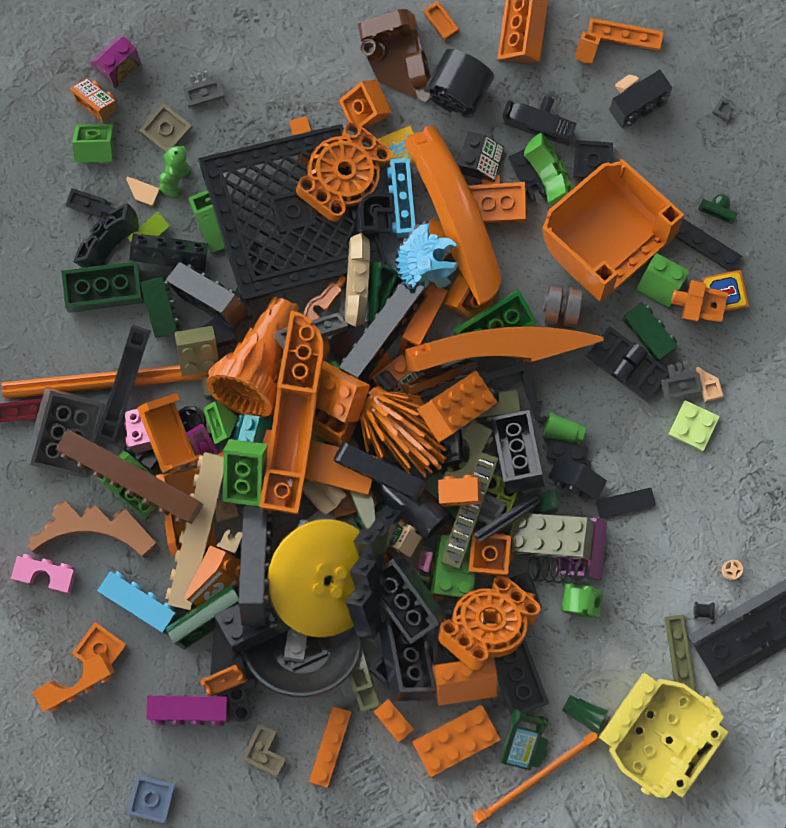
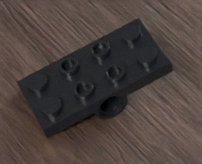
(628, 363)

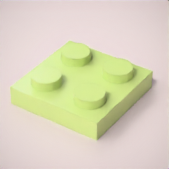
(693, 425)

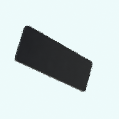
(625, 503)

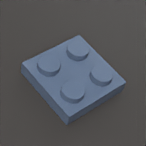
(151, 799)

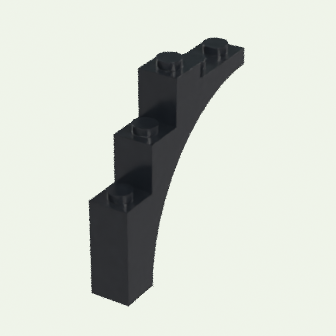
(366, 572)

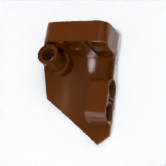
(396, 52)

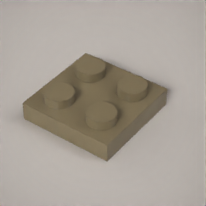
(165, 128)

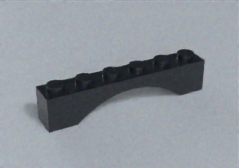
(123, 383)

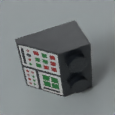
(480, 156)

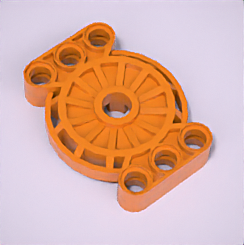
(338, 189)
(493, 639)

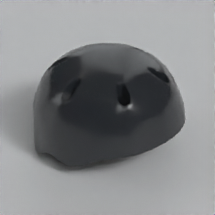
(195, 418)

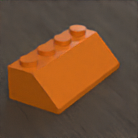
(522, 31)

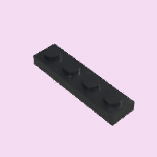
(708, 246)

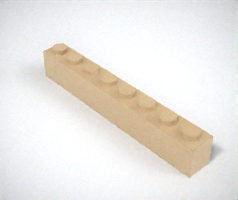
(196, 536)

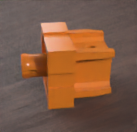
(698, 302)

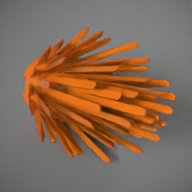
(394, 420)

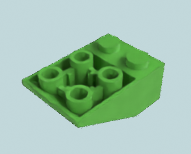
(207, 221)
(134, 503)

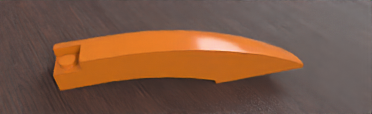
(456, 212)
(514, 342)
(293, 416)

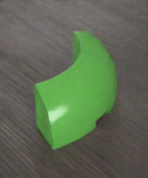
(550, 170)

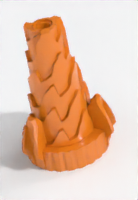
(250, 374)

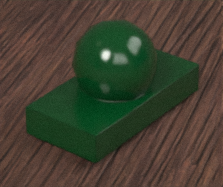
(718, 208)

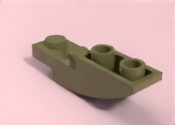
(363, 683)

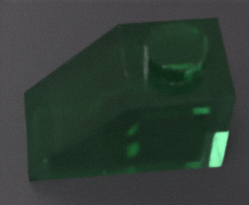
(548, 503)

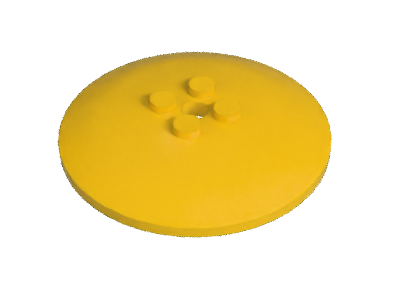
(299, 574)

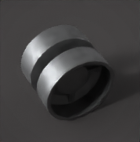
(557, 304)

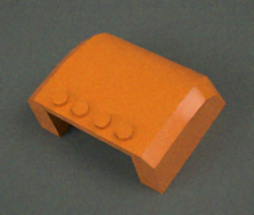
(610, 227)

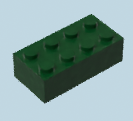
(102, 286)

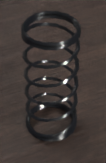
(540, 570)

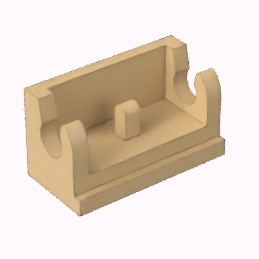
(230, 544)

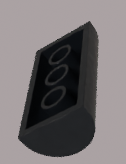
(425, 515)

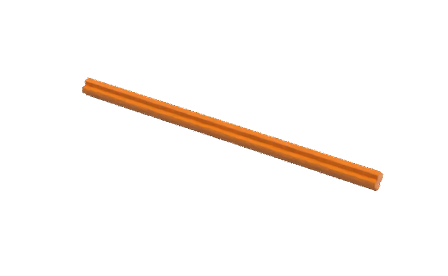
(94, 381)

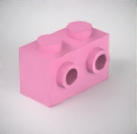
(137, 435)

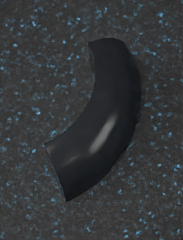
(106, 236)

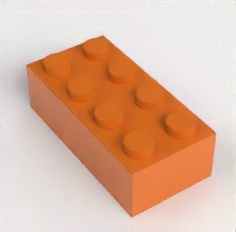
(341, 393)
(457, 406)
(456, 741)

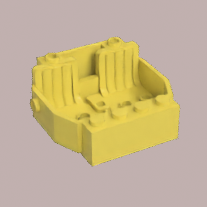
(677, 714)

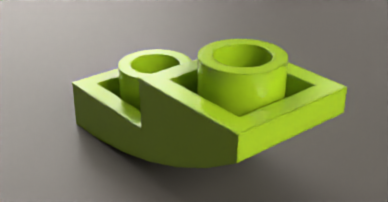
(153, 226)

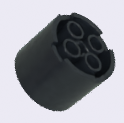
(459, 83)

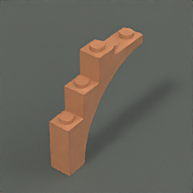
(94, 521)

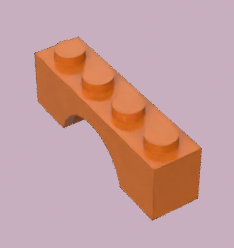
(94, 670)

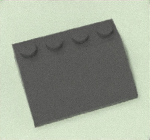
(56, 415)

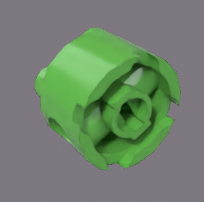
(582, 601)

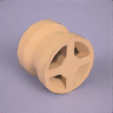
(736, 570)

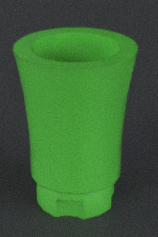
(563, 429)

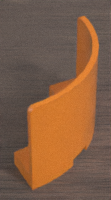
(182, 481)

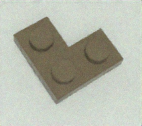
(259, 754)

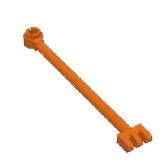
(481, 816)

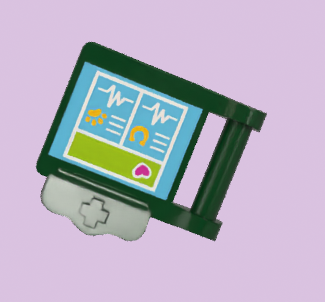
(524, 746)

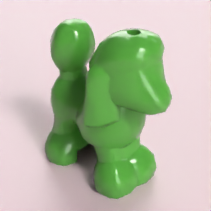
(175, 169)

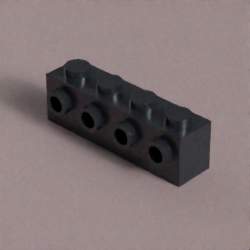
(168, 251)

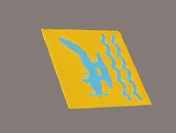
(395, 142)

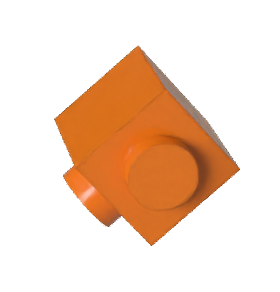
(587, 47)

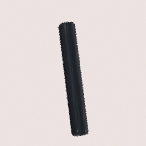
(507, 518)

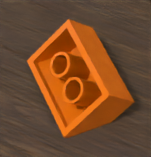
(460, 684)

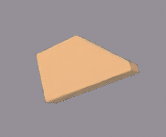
(143, 192)
(710, 386)

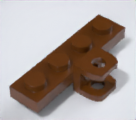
(435, 375)

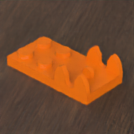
(501, 202)

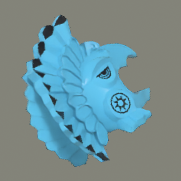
(422, 258)

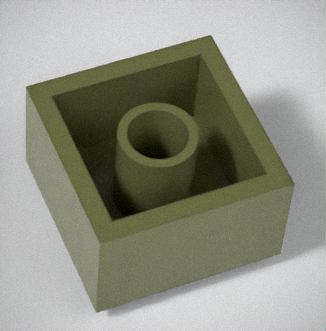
(196, 350)

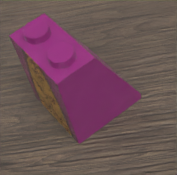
(116, 61)

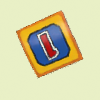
(732, 284)

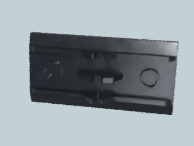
(743, 635)

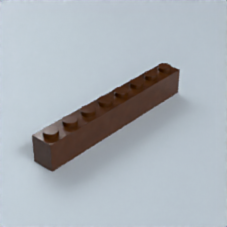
(130, 477)

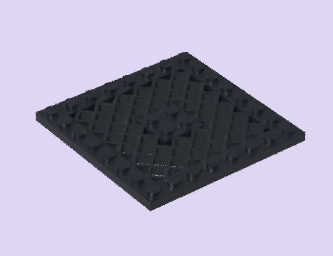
(289, 211)

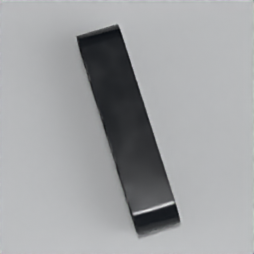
(380, 471)

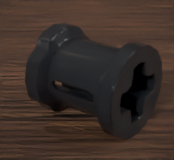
(704, 610)

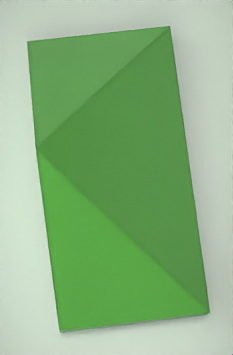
(220, 421)

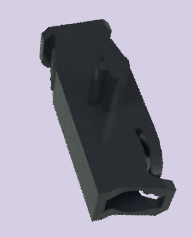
(539, 120)

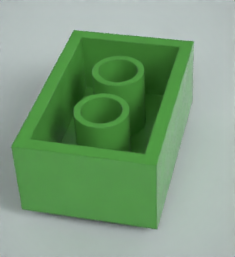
(244, 471)
(449, 580)

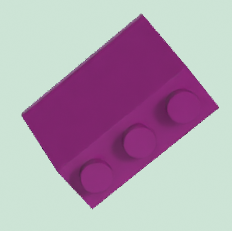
(596, 558)

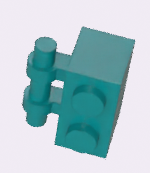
(251, 428)

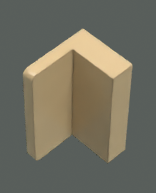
(323, 496)

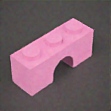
(60, 576)

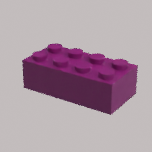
(187, 709)

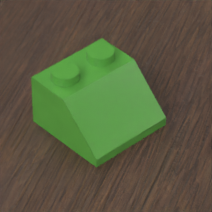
(93, 143)
(661, 280)

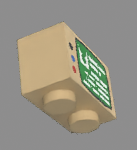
(404, 539)

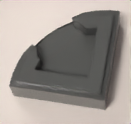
(723, 109)

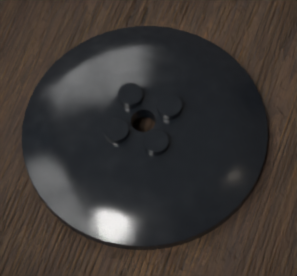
(325, 664)

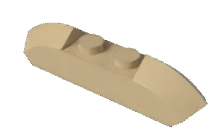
(357, 280)

